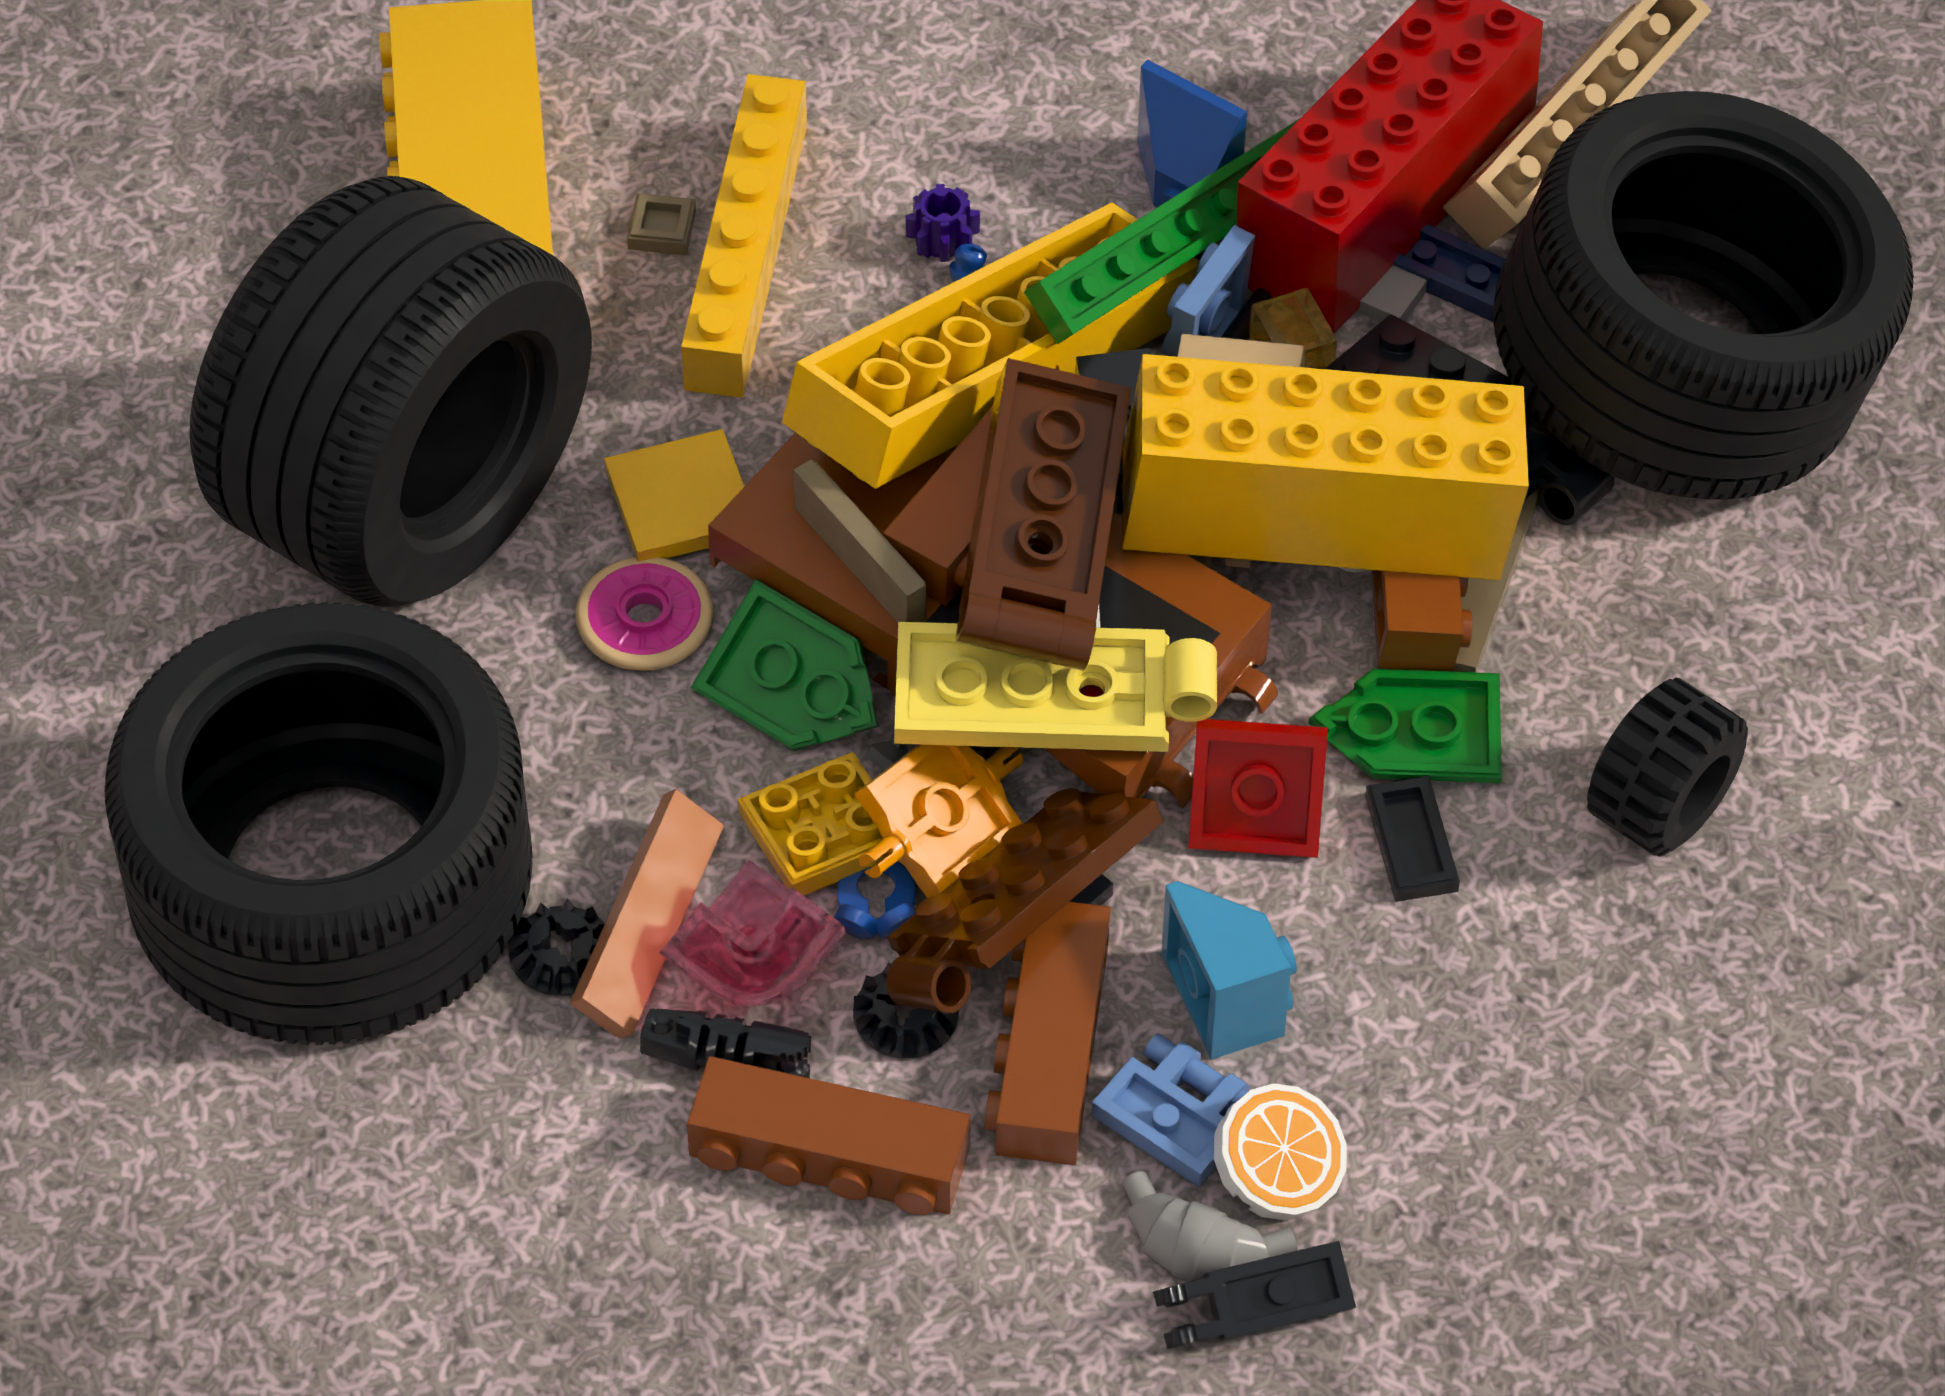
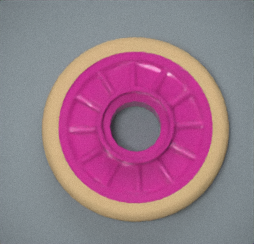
(649, 645)

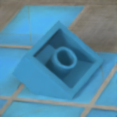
(1226, 968)

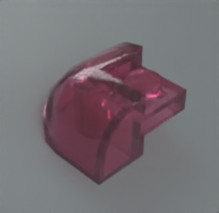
(754, 941)

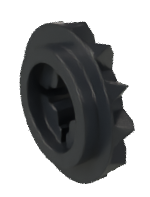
(543, 966)
(879, 1025)

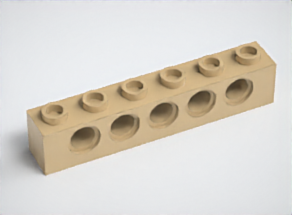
(1606, 74)

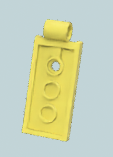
(1000, 699)

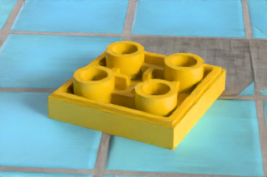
(673, 492)
(813, 824)

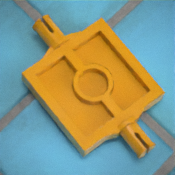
(938, 812)

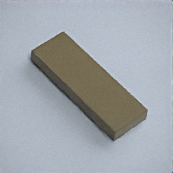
(859, 544)

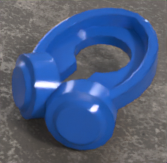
(854, 910)

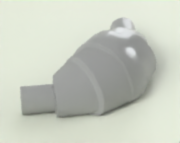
(1194, 1236)

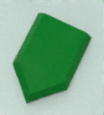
(789, 672)
(1419, 725)

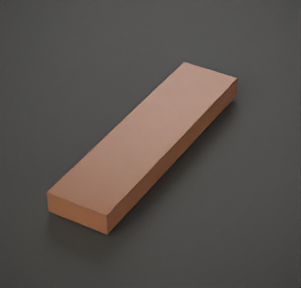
(647, 914)

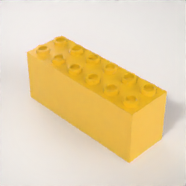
(469, 109)
(1323, 467)

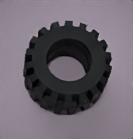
(1667, 766)

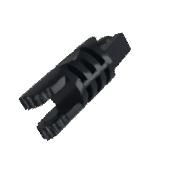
(693, 1036)

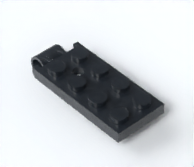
(1564, 479)

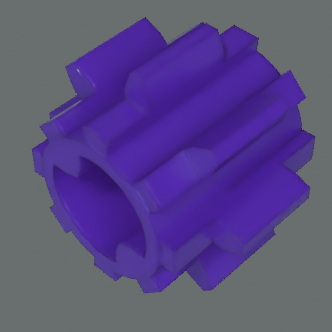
(941, 222)

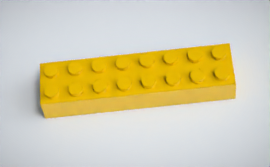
(933, 367)

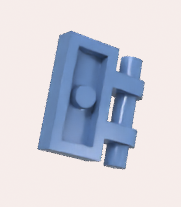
(1162, 1117)

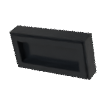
(1412, 839)

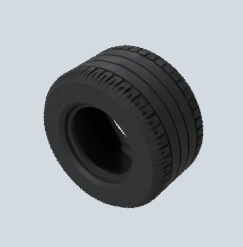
(1737, 205)
(390, 390)
(295, 708)

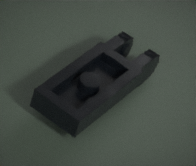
(1264, 1294)

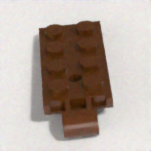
(1011, 893)

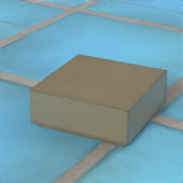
(661, 224)

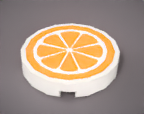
(1280, 1151)

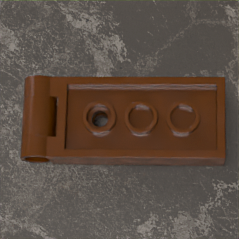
(1047, 491)

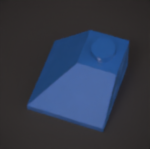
(1183, 132)

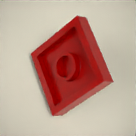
(1258, 787)

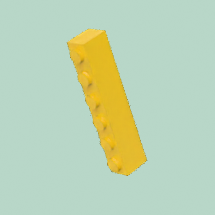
(744, 236)

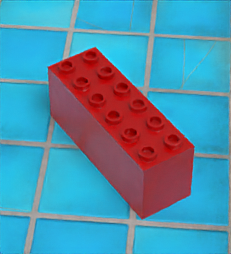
(1387, 149)

